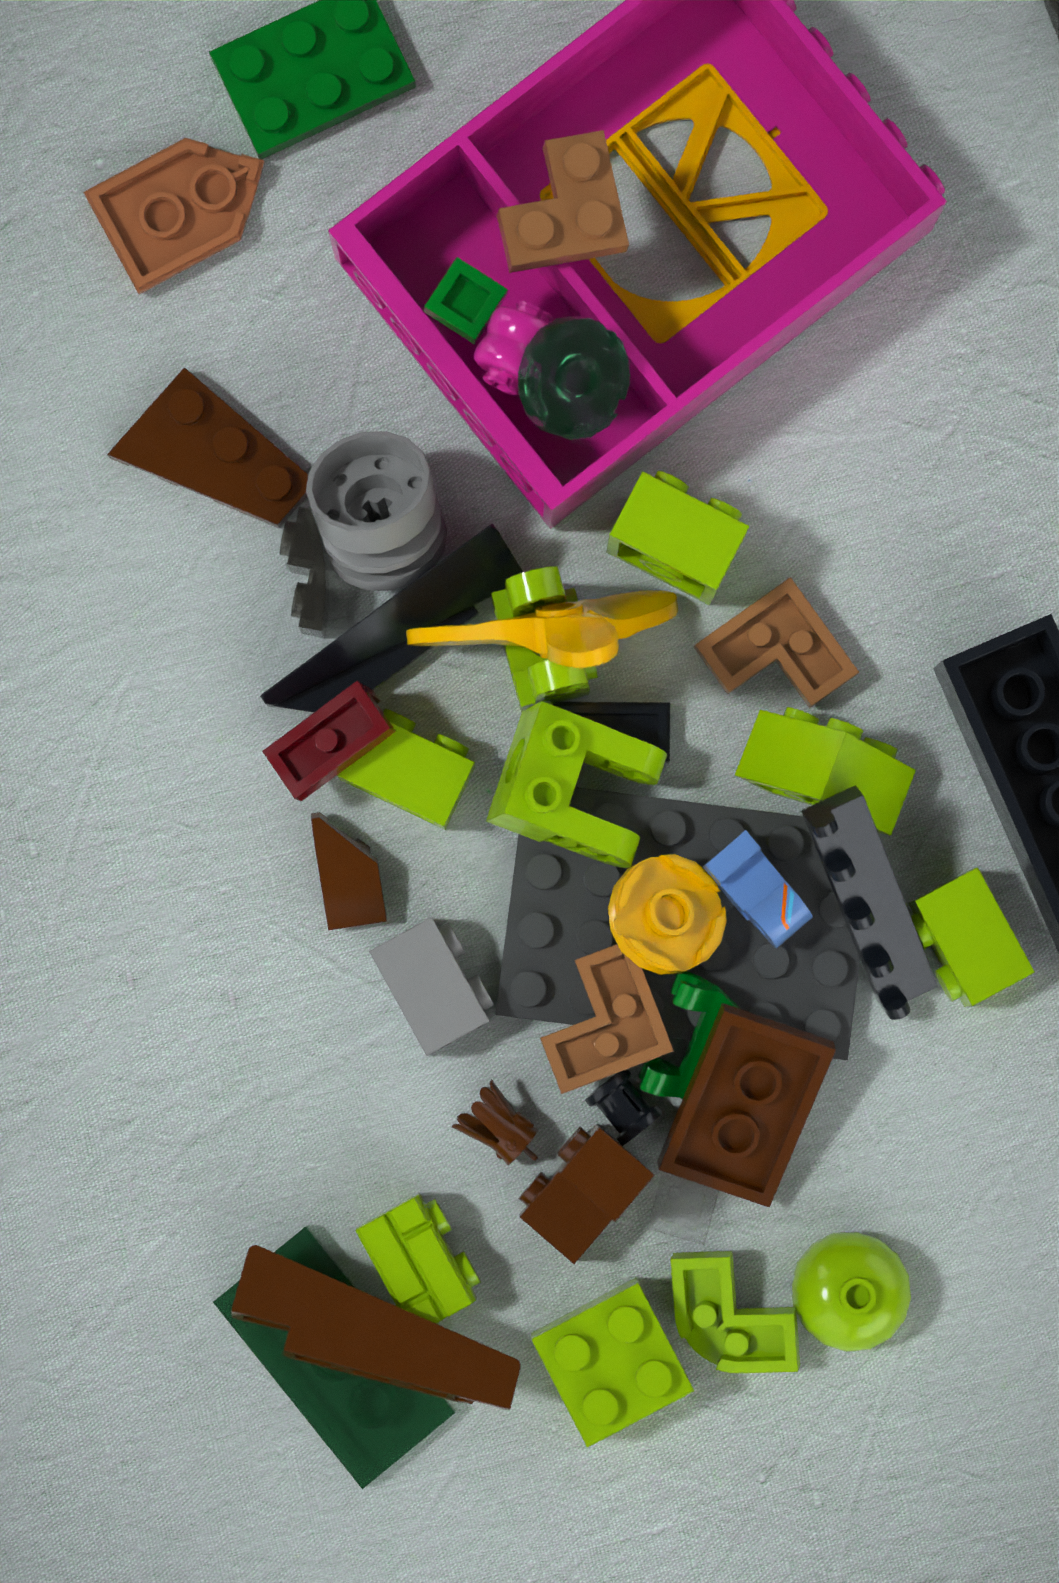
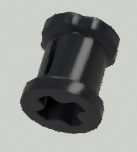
(623, 1106)

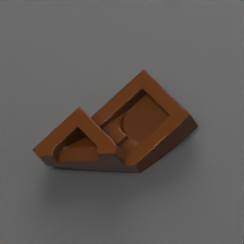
(347, 877)

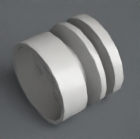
(377, 510)

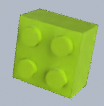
(677, 535)
(611, 1362)

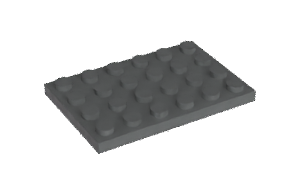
(563, 915)

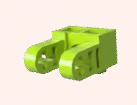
(534, 676)
(543, 774)

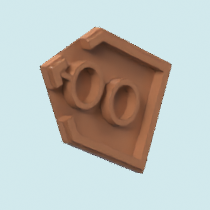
(175, 208)

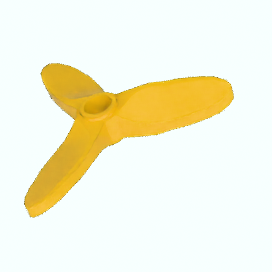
(564, 632)

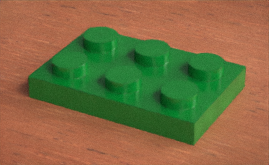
(311, 71)

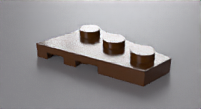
(213, 451)

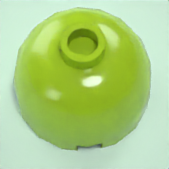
(851, 1291)

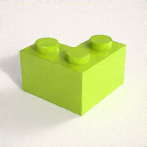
(813, 762)

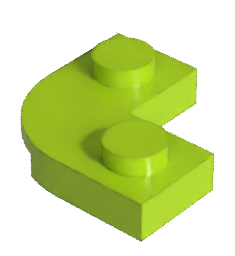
(718, 1331)

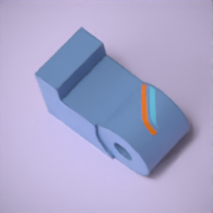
(758, 890)

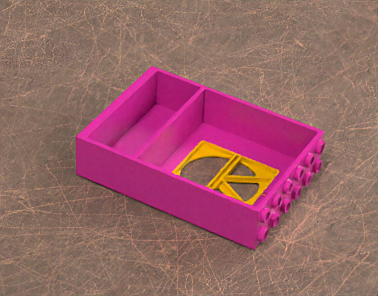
(837, 207)

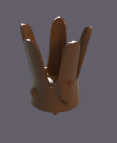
(498, 1125)

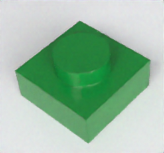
(465, 300)

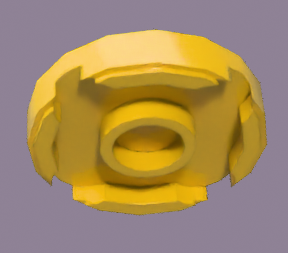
(666, 914)

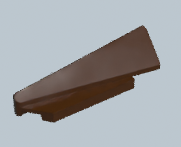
(367, 1336)

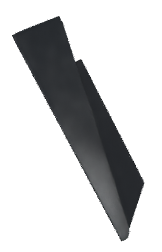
(378, 643)

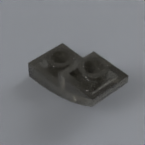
(307, 557)

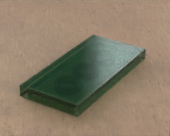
(356, 1417)

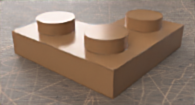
(581, 218)
(781, 630)
(621, 1034)

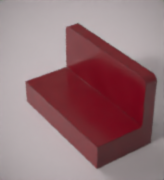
(329, 740)

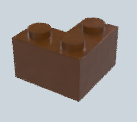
(584, 1192)

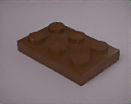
(746, 1105)

